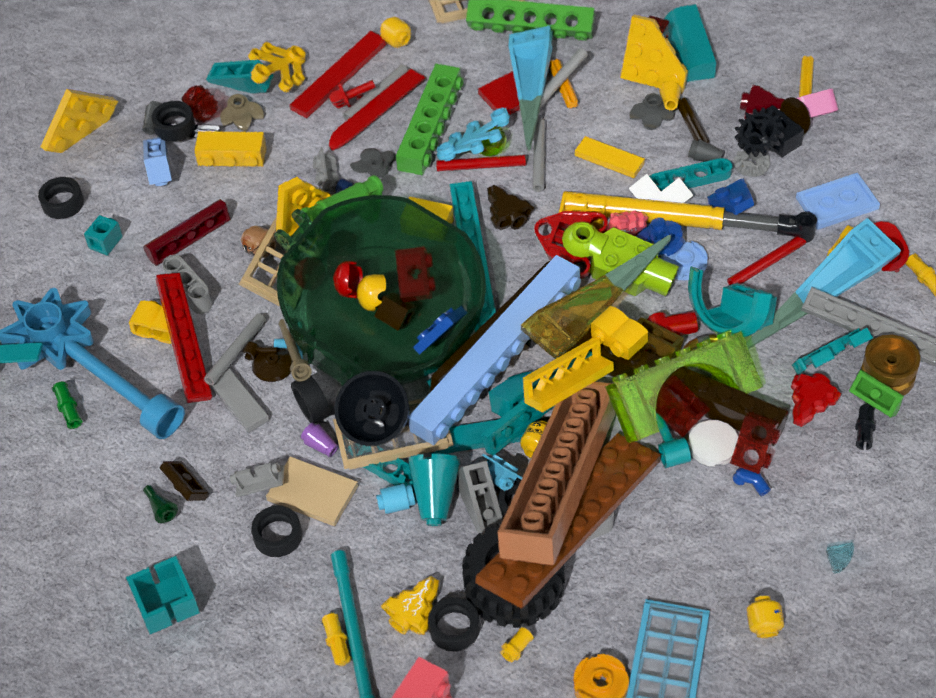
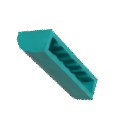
(691, 42)

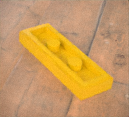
(609, 157)

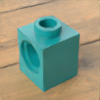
(103, 235)

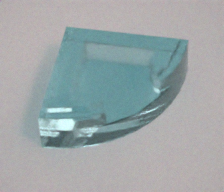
(840, 556)

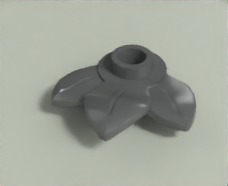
(651, 111)
(373, 162)

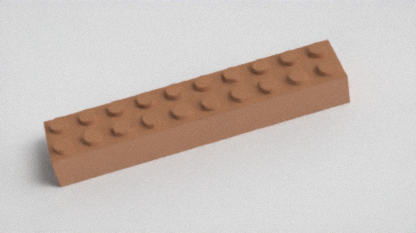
(556, 477)

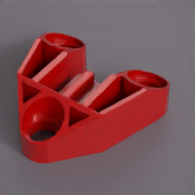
(560, 221)

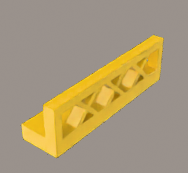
(566, 381)

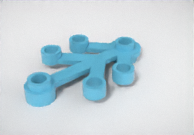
(474, 134)

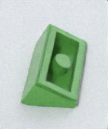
(876, 394)

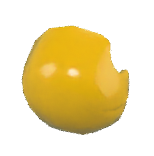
(369, 289)

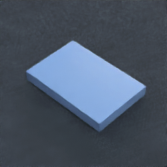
(838, 200)

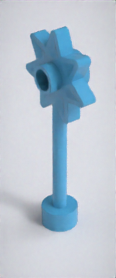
(62, 334)

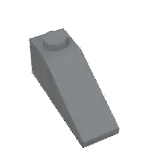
(479, 496)

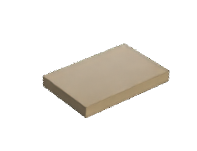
(313, 491)

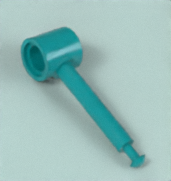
(673, 450)

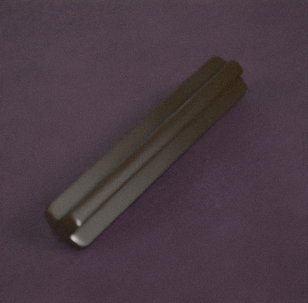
(691, 120)

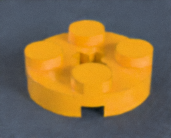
(598, 667)

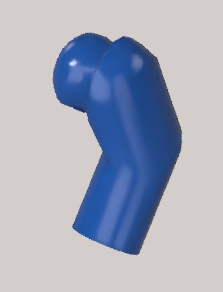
(745, 476)

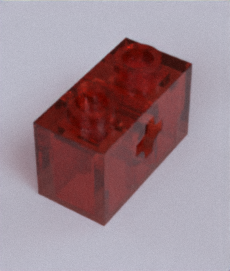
(407, 262)
(679, 406)

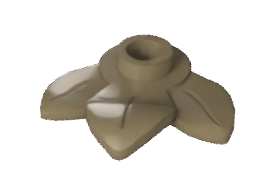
(241, 114)

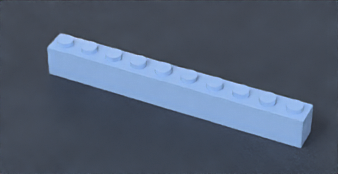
(490, 353)

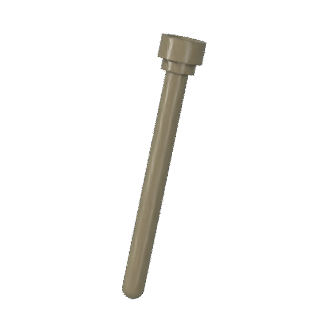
(299, 368)

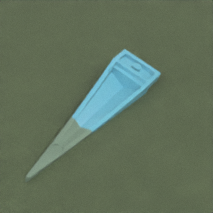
(530, 61)
(853, 260)

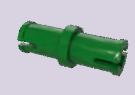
(67, 405)

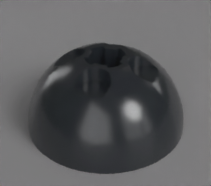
(364, 397)

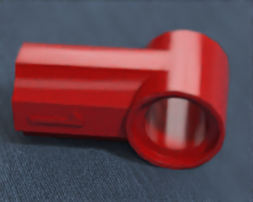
(679, 324)

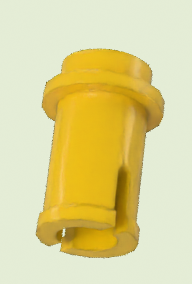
(512, 649)

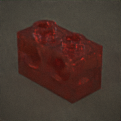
(750, 441)

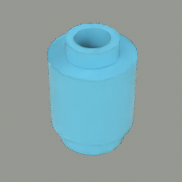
(395, 498)

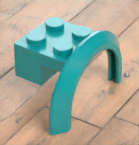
(740, 307)

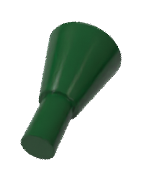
(162, 508)

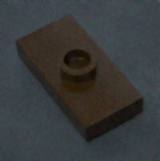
(184, 481)

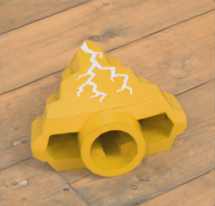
(412, 607)

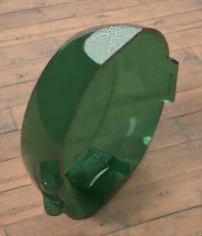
(367, 230)

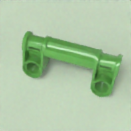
(372, 186)

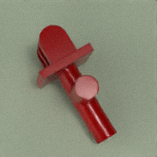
(341, 97)

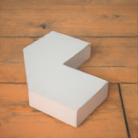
(675, 192)

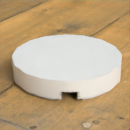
(712, 442)

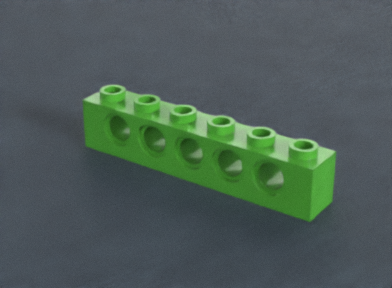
(541, 11)
(429, 119)

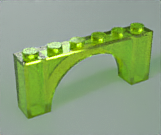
(636, 395)

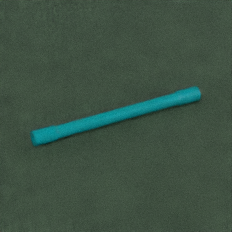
(342, 573)

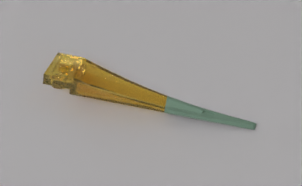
(570, 318)

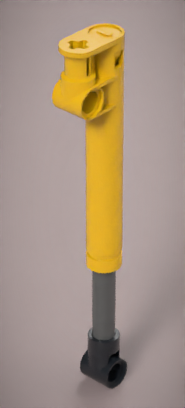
(690, 214)

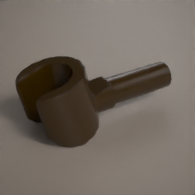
(252, 349)

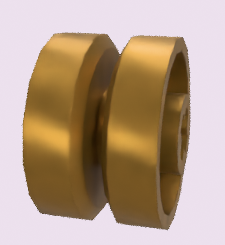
(892, 361)

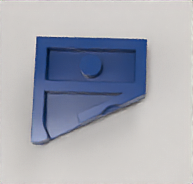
(733, 198)

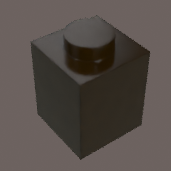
(395, 311)

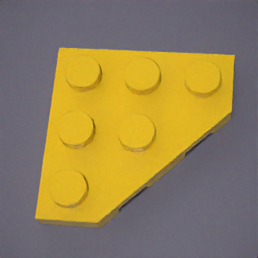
(650, 56)
(76, 118)
(295, 195)

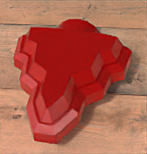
(811, 396)

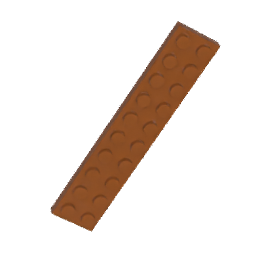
(614, 476)

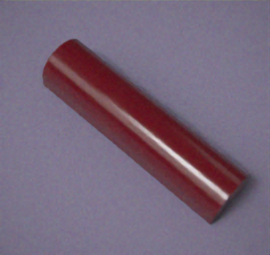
(187, 232)

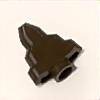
(507, 209)

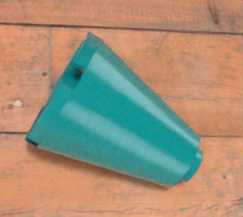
(434, 485)

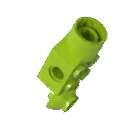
(614, 249)

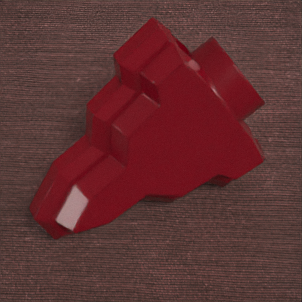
(758, 99)

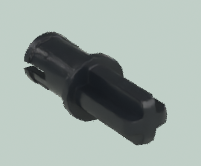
(865, 426)

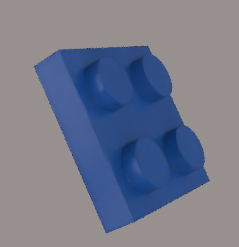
(439, 328)

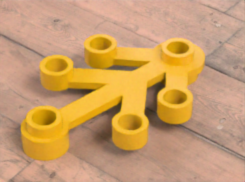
(293, 55)

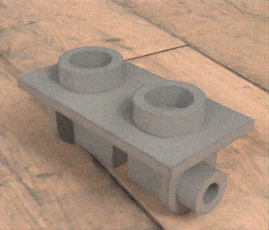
(325, 170)
(264, 478)

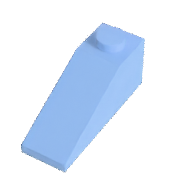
(156, 161)

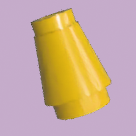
(670, 94)

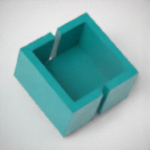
(165, 600)

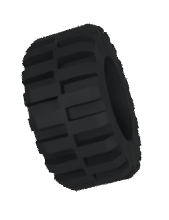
(492, 606)

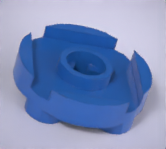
(658, 230)

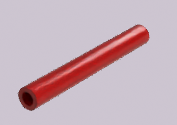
(481, 163)
(766, 261)

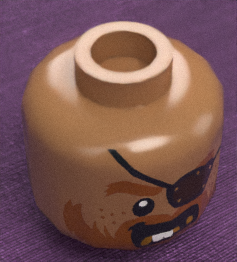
(253, 238)

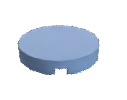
(688, 255)

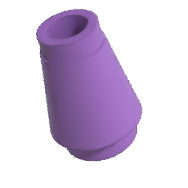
(319, 439)

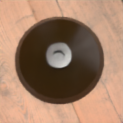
(797, 112)
(272, 366)

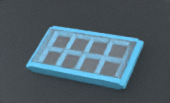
(668, 651)

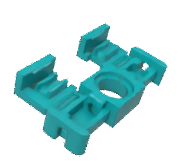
(832, 349)

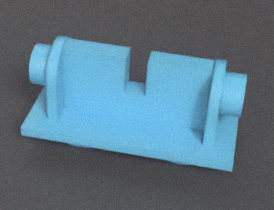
(502, 472)

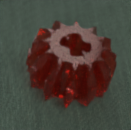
(201, 103)

